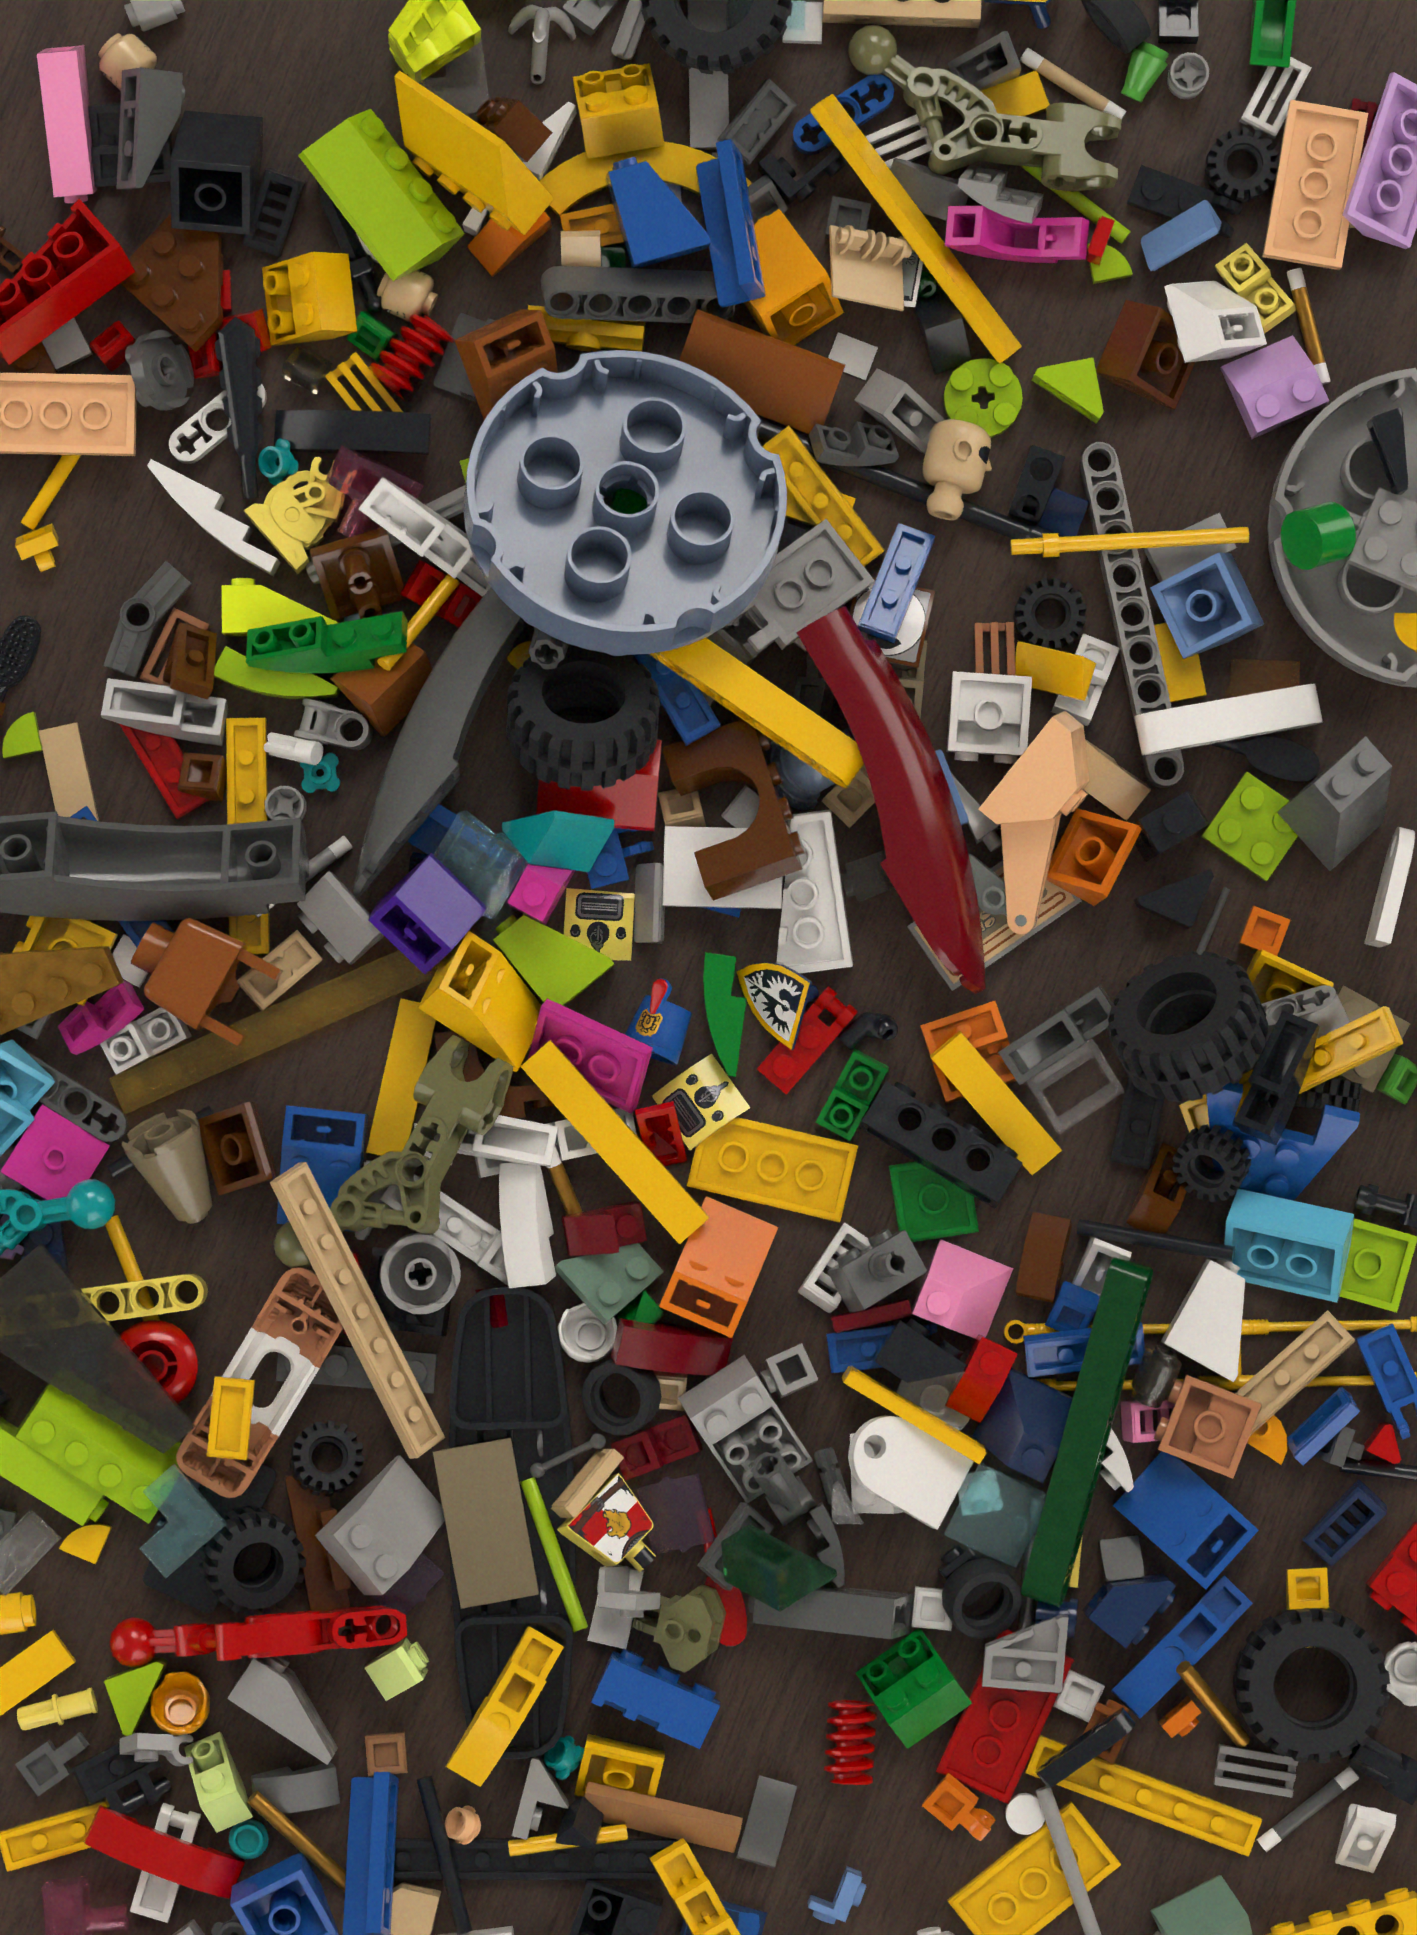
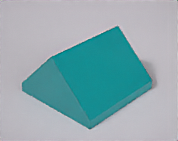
(559, 839)

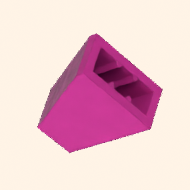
(540, 891)

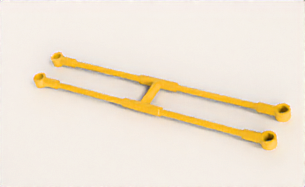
(1249, 1327)

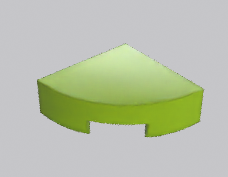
(1112, 266)
(22, 737)

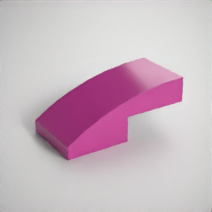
(96, 1023)

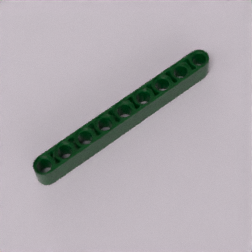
(1087, 1431)

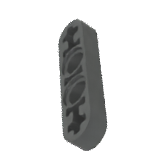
(57, 1096)

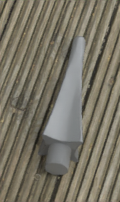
(979, 824)

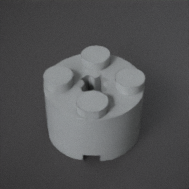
(438, 1286)

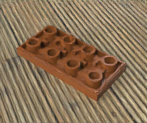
(764, 371)

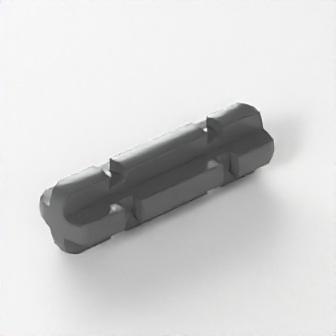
(826, 1460)

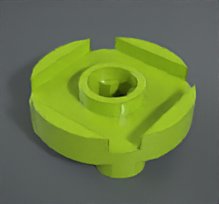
(997, 380)

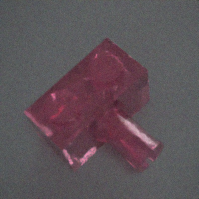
(357, 477)
(70, 1912)

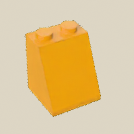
(794, 284)

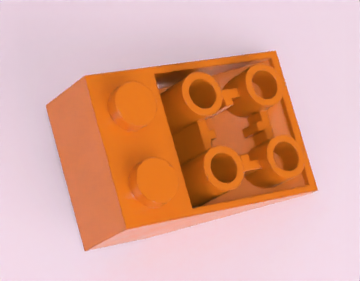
(719, 1268)

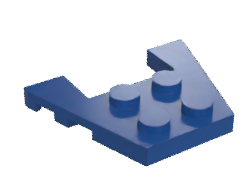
(1295, 1160)

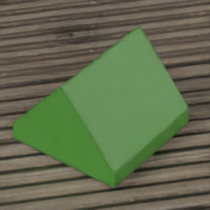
(1399, 1079)

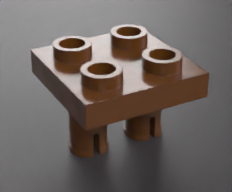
(358, 574)

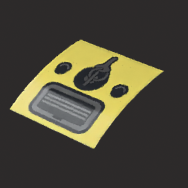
(601, 921)
(702, 1100)

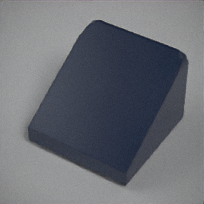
(1063, 513)

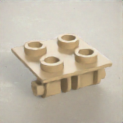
(867, 266)

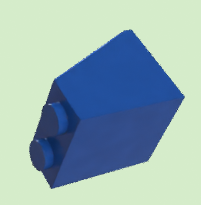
(651, 216)

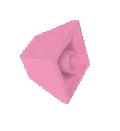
(961, 1290)

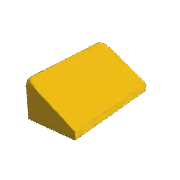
(1054, 670)

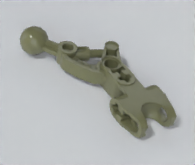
(1050, 144)
(450, 1111)

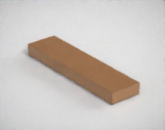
(665, 1817)

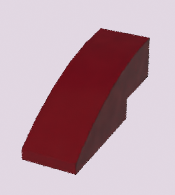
(670, 1348)

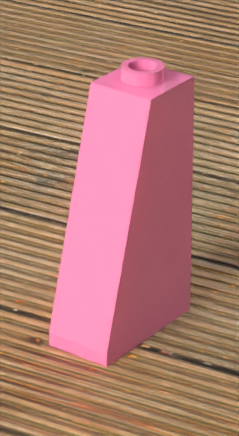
(67, 121)

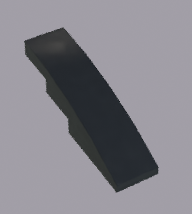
(358, 430)

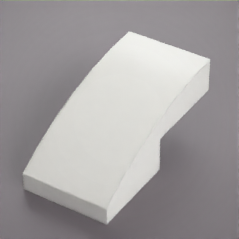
(1104, 656)

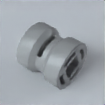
(1192, 70)
(280, 804)

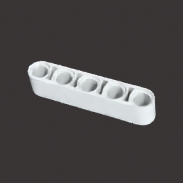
(1228, 719)

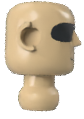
(954, 465)

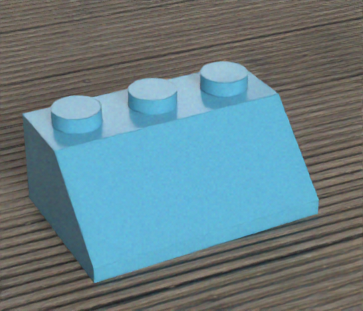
(1289, 1244)

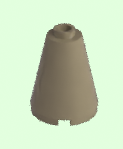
(173, 1163)

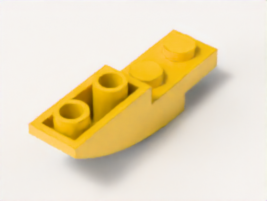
(505, 1707)

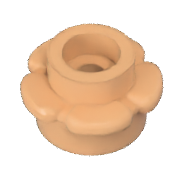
(463, 1824)

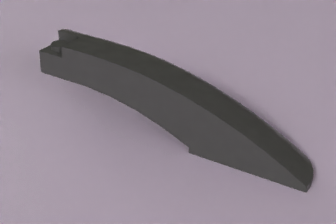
(433, 736)
(148, 871)

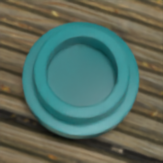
(248, 1839)

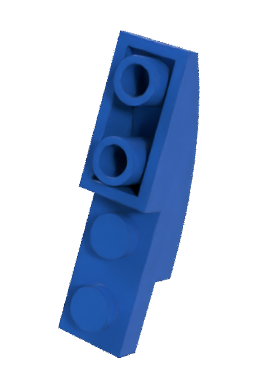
(1184, 1642)

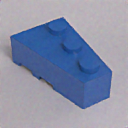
(656, 1698)

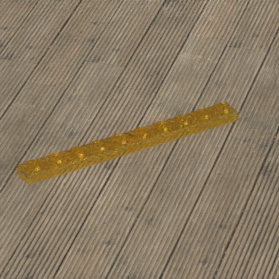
(268, 1030)

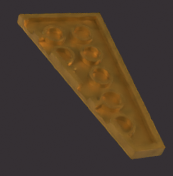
(50, 980)

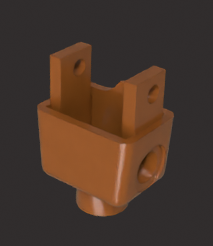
(195, 972)

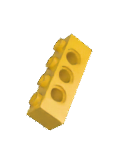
(1362, 1916)

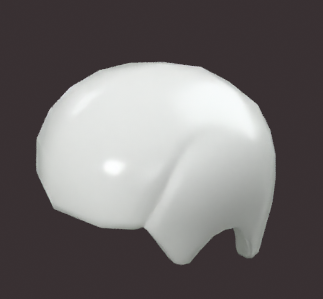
(584, 1335)
(1402, 1669)

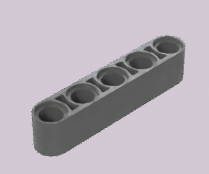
(630, 294)

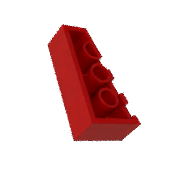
(59, 281)

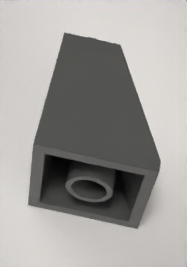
(1341, 804)

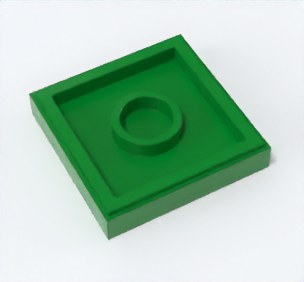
(929, 1204)

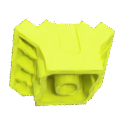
(431, 36)

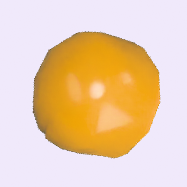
(180, 1703)

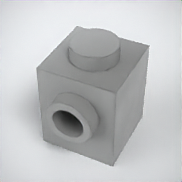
(788, 1372)

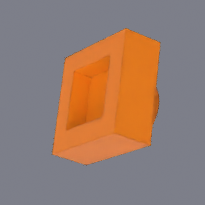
(1264, 930)
(1181, 1718)

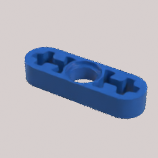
(873, 107)

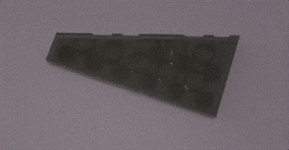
(71, 1345)

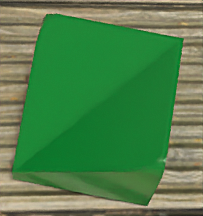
(642, 1309)

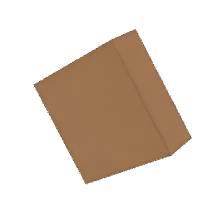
(386, 1753)

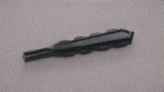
(241, 378)

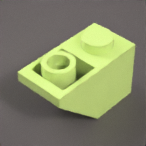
(398, 1668)
(218, 1782)

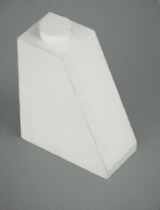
(1211, 1319)

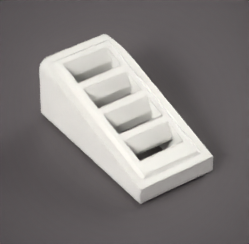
(815, 1293)

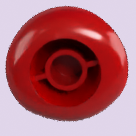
(166, 1354)

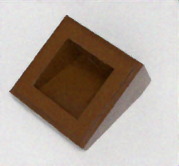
(203, 775)

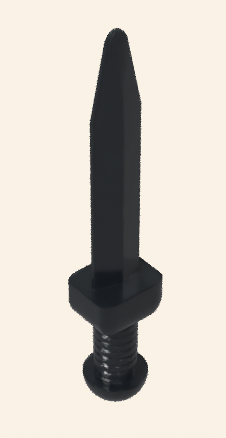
(360, 264)

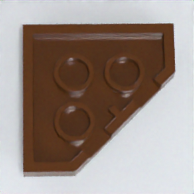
(180, 280)

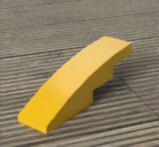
(692, 1891)

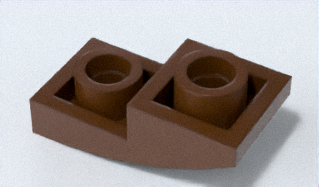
(1043, 1257)

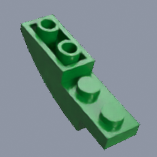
(323, 648)

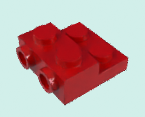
(1396, 1579)

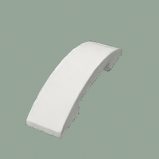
(463, 1232)

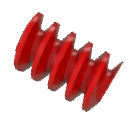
(410, 354)
(851, 1742)

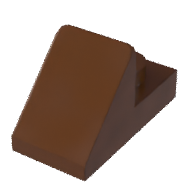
(191, 661)

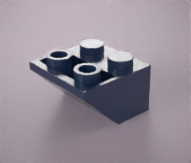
(1127, 1605)

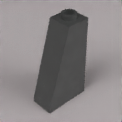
(843, 1611)

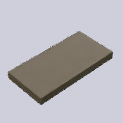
(486, 1522)

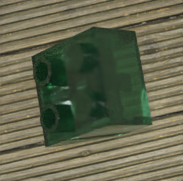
(771, 1568)

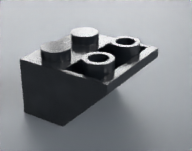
(616, 1911)

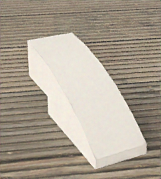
(512, 1142)
(525, 1225)

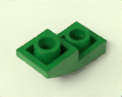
(852, 1094)

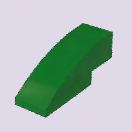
(1272, 32)
(723, 1011)

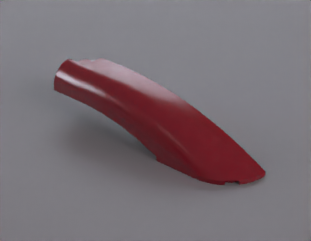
(913, 800)

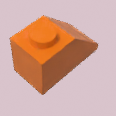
(498, 247)

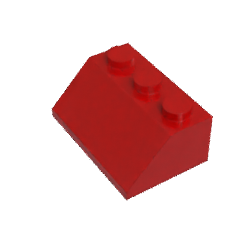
(628, 802)

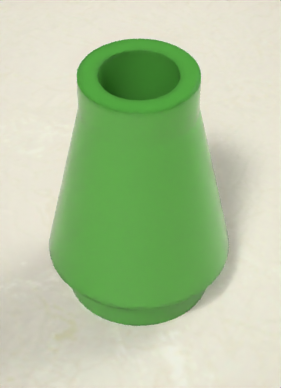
(1144, 69)

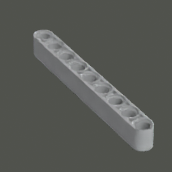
(1133, 595)

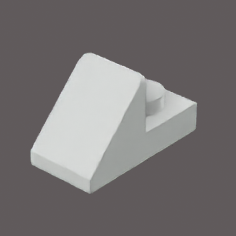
(1364, 1837)

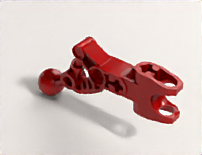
(268, 1635)

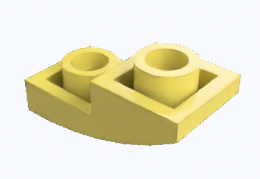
(1252, 280)

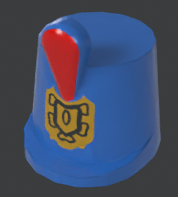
(660, 1024)

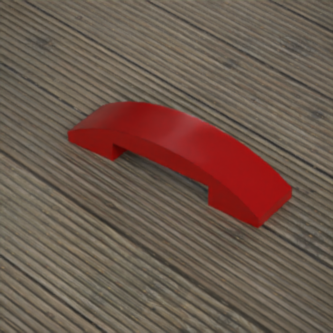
(163, 1854)

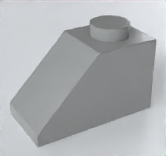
(899, 408)

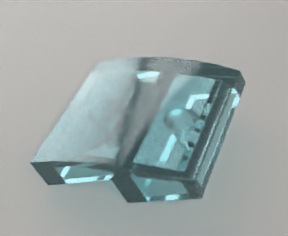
(481, 860)
(997, 1515)

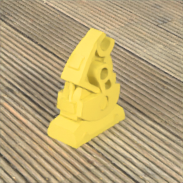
(297, 517)

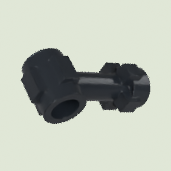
(1369, 1199)

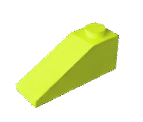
(255, 606)

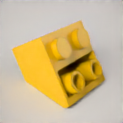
(618, 110)
(309, 298)

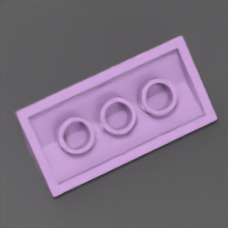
(1385, 184)

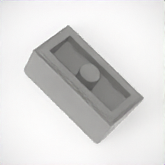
(649, 911)

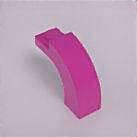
(995, 236)

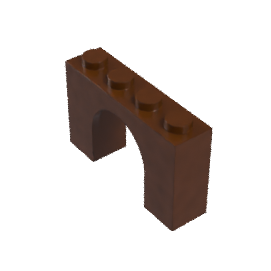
(767, 846)

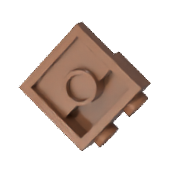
(1207, 1425)

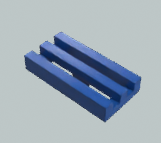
(1322, 1425)

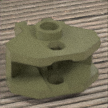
(686, 1626)

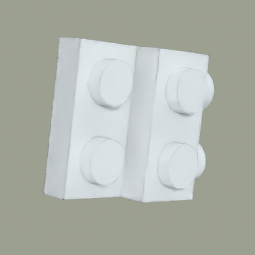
(989, 716)

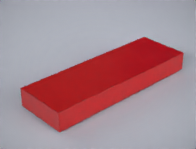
(164, 763)

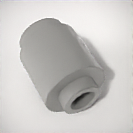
(153, 12)

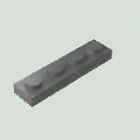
(345, 1369)

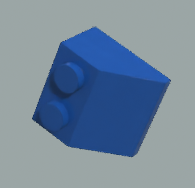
(283, 1901)

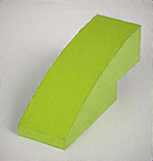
(234, 670)

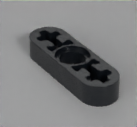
(1085, 1748)

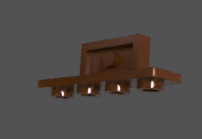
(324, 1578)

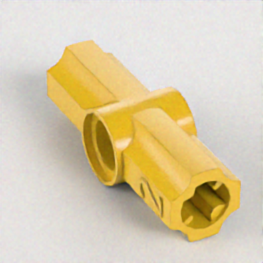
(594, 334)

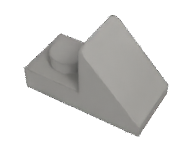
(539, 1787)

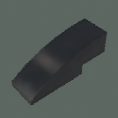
(1277, 1078)

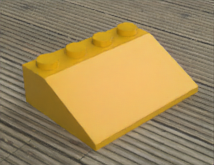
(468, 158)

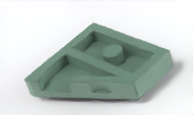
(609, 1280)

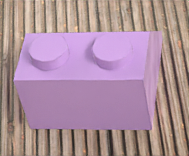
(1274, 386)

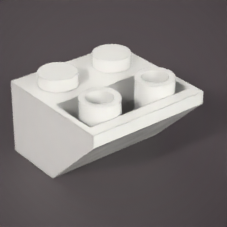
(1213, 321)

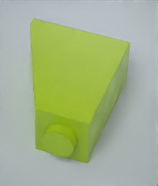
(549, 960)

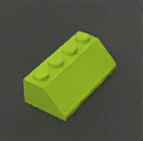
(382, 195)
(95, 1450)

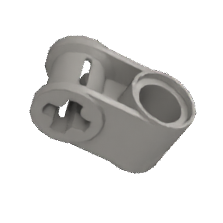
(327, 723)

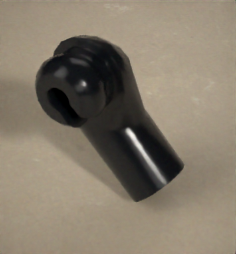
(869, 1025)

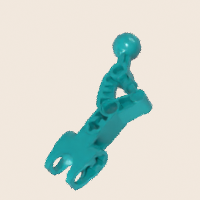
(87, 1205)

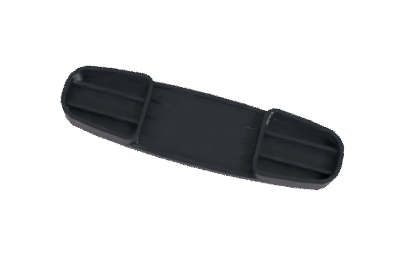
(515, 1387)

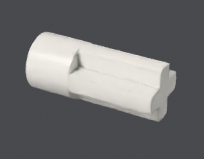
(294, 748)

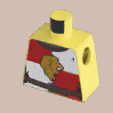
(612, 1526)

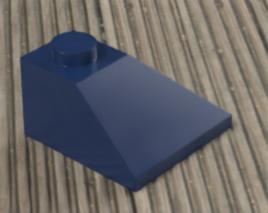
(1025, 1425)

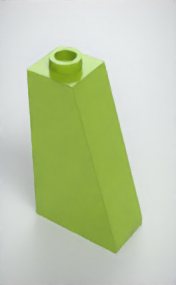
(47, 1479)

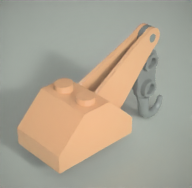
(1029, 808)

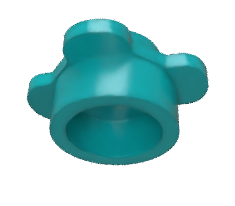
(270, 465)
(327, 781)
(564, 1757)

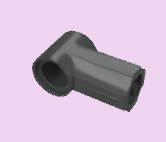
(784, 1491)

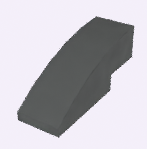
(1058, 1035)

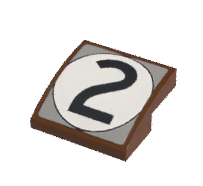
(911, 636)

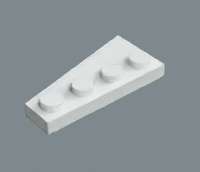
(813, 904)

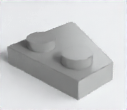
(1028, 1658)

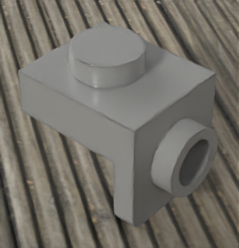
(615, 1593)

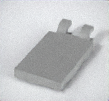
(805, 584)

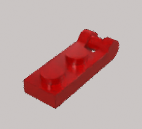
(787, 1066)

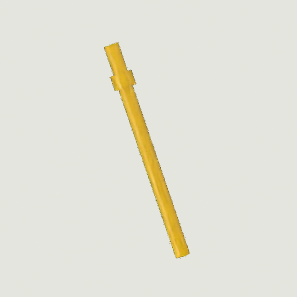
(1052, 545)

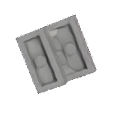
(989, 190)

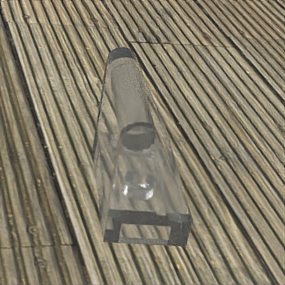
(1062, 1068)

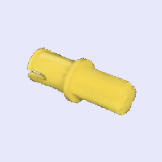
(57, 1709)

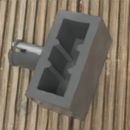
(876, 1270)

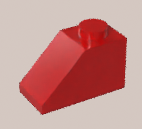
(981, 1379)

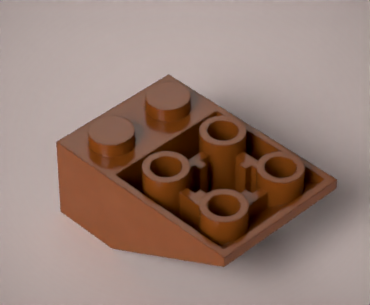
(505, 354)

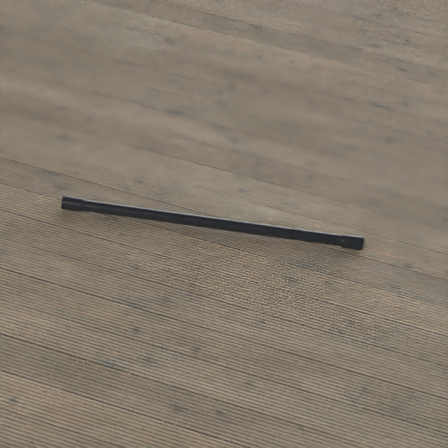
(920, 492)

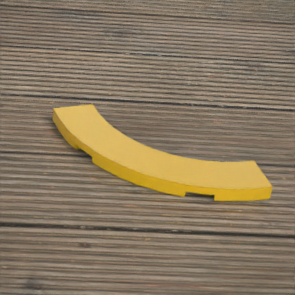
(583, 176)

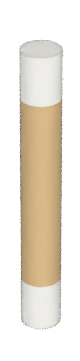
(1070, 84)

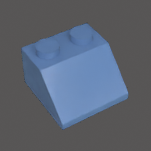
(1207, 605)

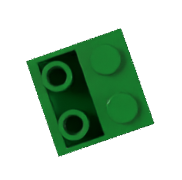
(913, 1688)

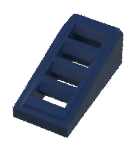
(1367, 1522)

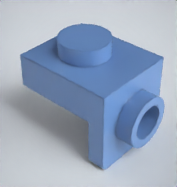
(848, 1893)

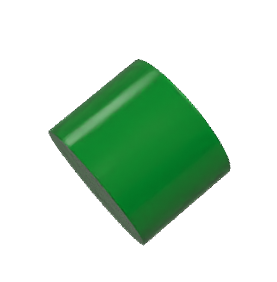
(1318, 535)

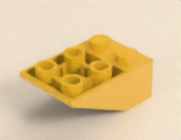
(483, 1000)

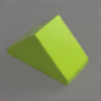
(1075, 385)
(132, 1691)

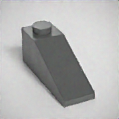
(147, 115)

